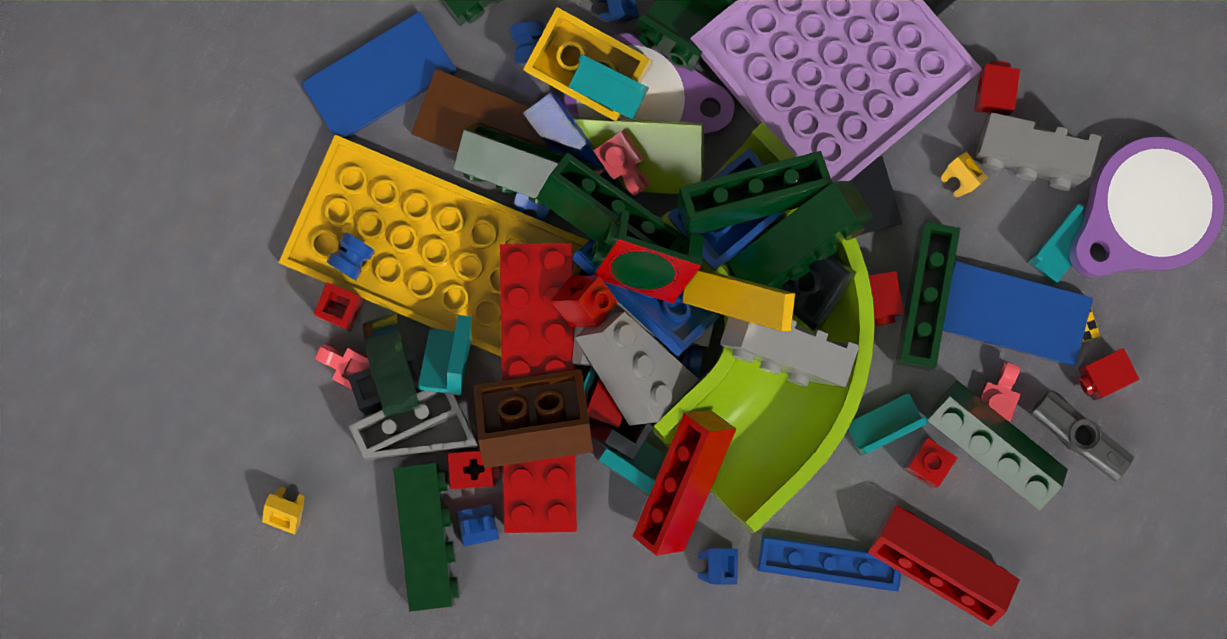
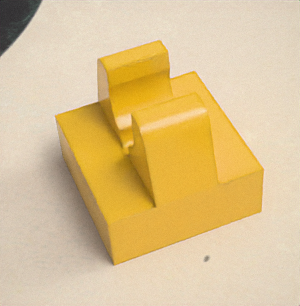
(967, 172)
(283, 513)

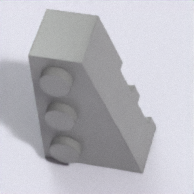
(1036, 151)
(795, 352)
(635, 368)
(432, 428)

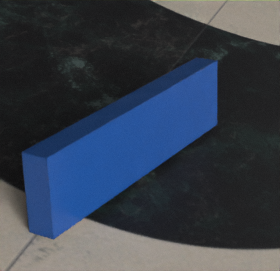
(826, 563)

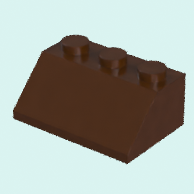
(532, 418)

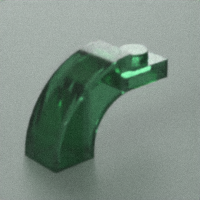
(390, 364)

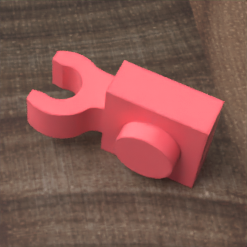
(621, 157)
(345, 365)
(999, 395)

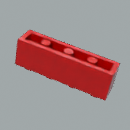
(684, 482)
(944, 566)

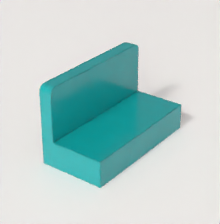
(608, 87)
(1053, 255)
(446, 358)
(885, 424)
(639, 471)

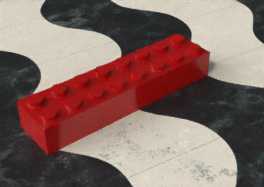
(536, 342)

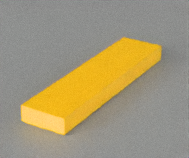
(741, 299)

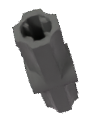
(1100, 448)

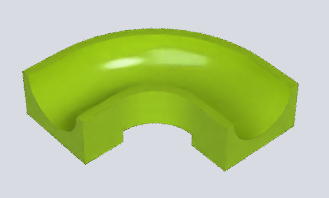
(780, 426)

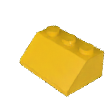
(564, 41)

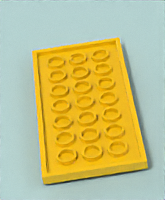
(428, 236)

